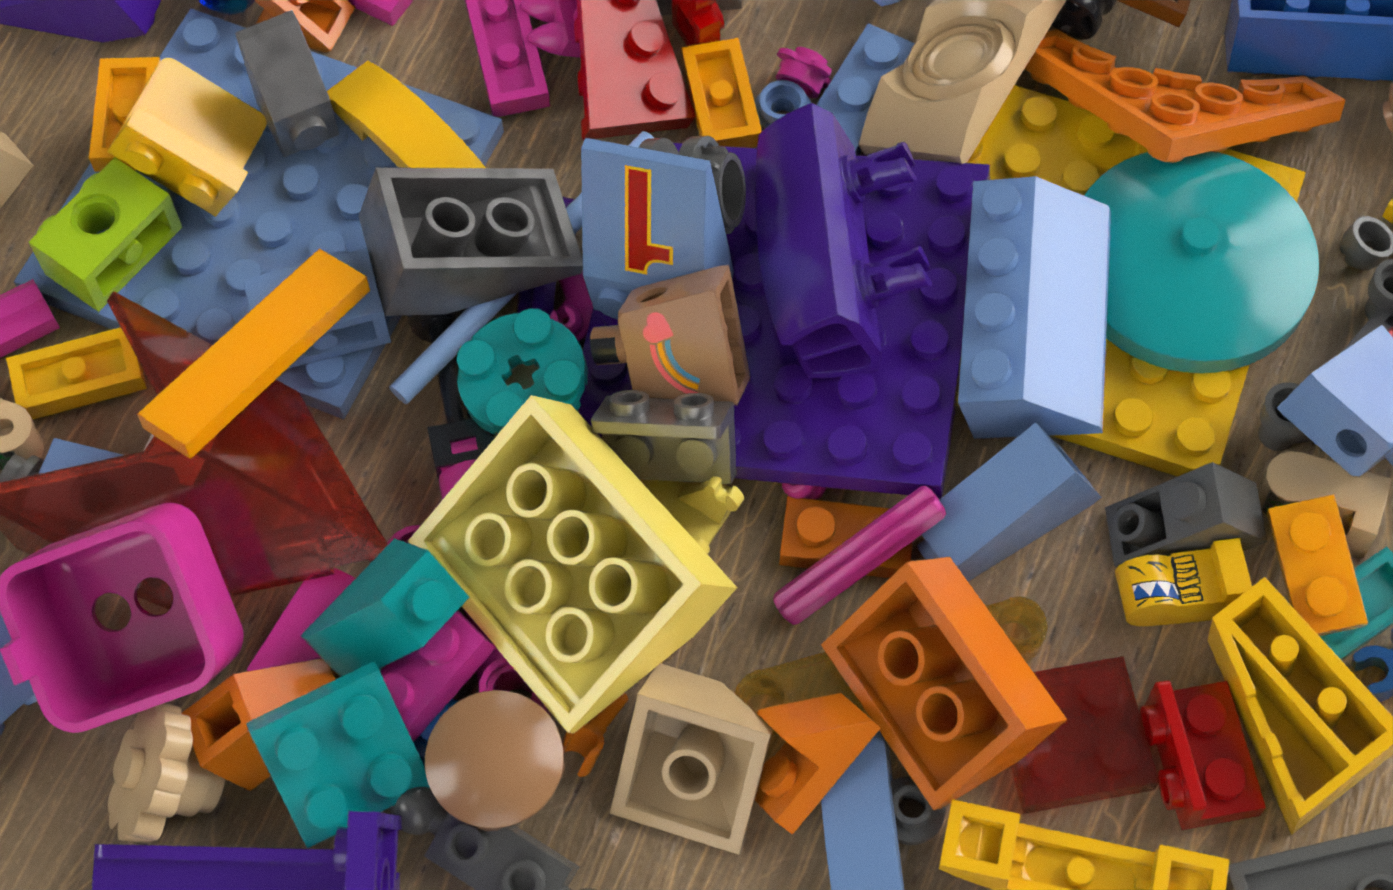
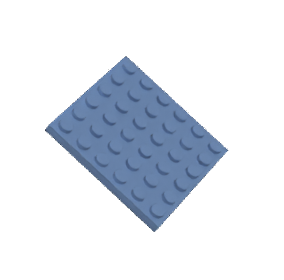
(274, 219)

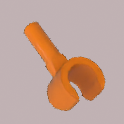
(589, 739)

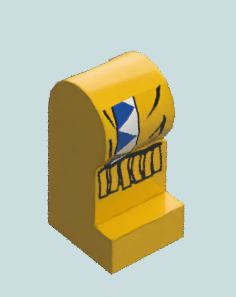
(1182, 585)

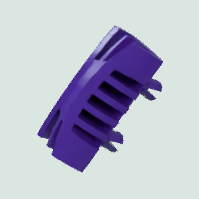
(816, 243)

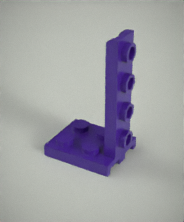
(361, 860)

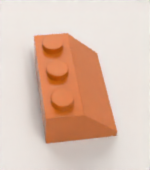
(942, 680)

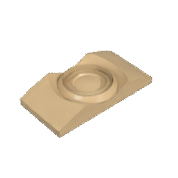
(955, 76)

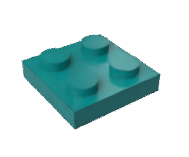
(338, 752)

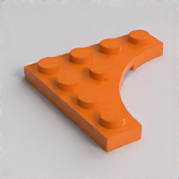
(1175, 111)

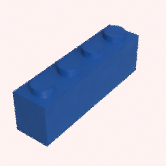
(1311, 38)

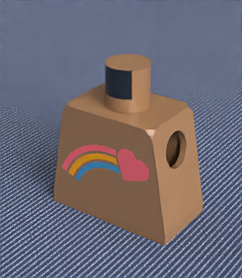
(679, 338)

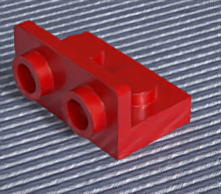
(1202, 754)

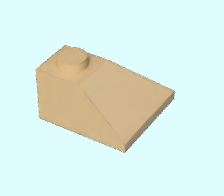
(692, 759)

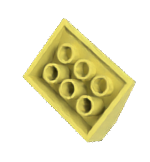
(570, 562)

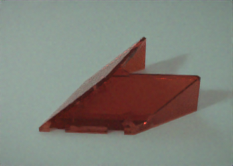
(261, 487)

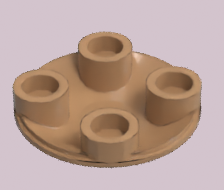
(494, 759)

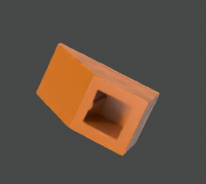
(221, 716)

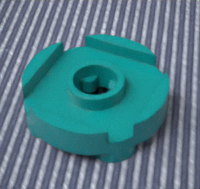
(509, 342)

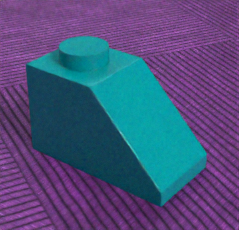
(386, 610)

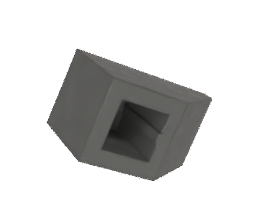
(1187, 515)

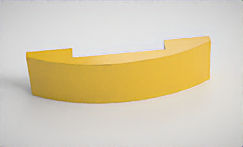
(398, 121)
(1002, 854)

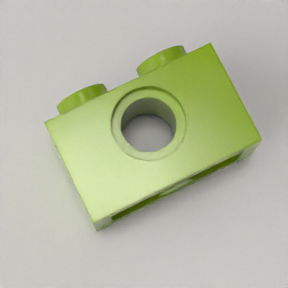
(93, 264)

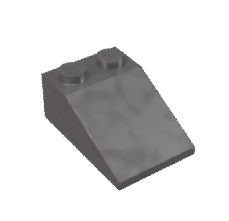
(464, 236)

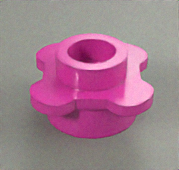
(805, 69)

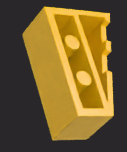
(1298, 702)

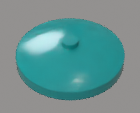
(1204, 261)

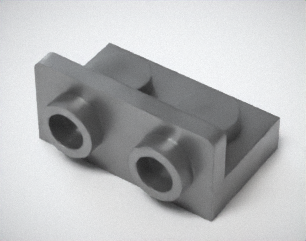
(670, 437)

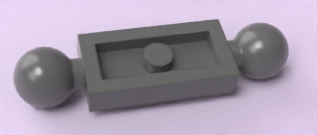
(479, 857)

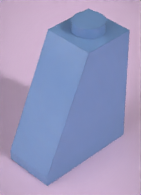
(1008, 504)

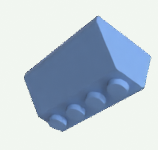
(1034, 310)

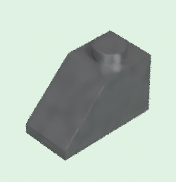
(287, 83)

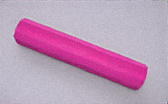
(859, 555)

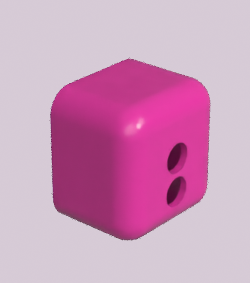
(101, 674)

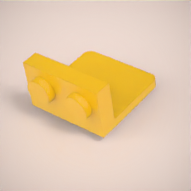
(190, 136)

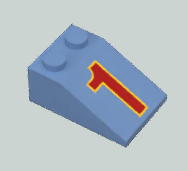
(645, 220)

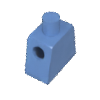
(1349, 404)

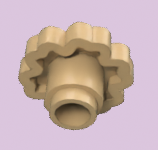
(158, 776)

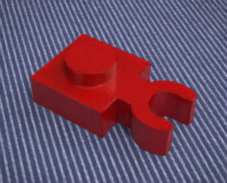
(697, 20)

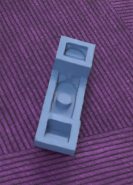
(862, 824)

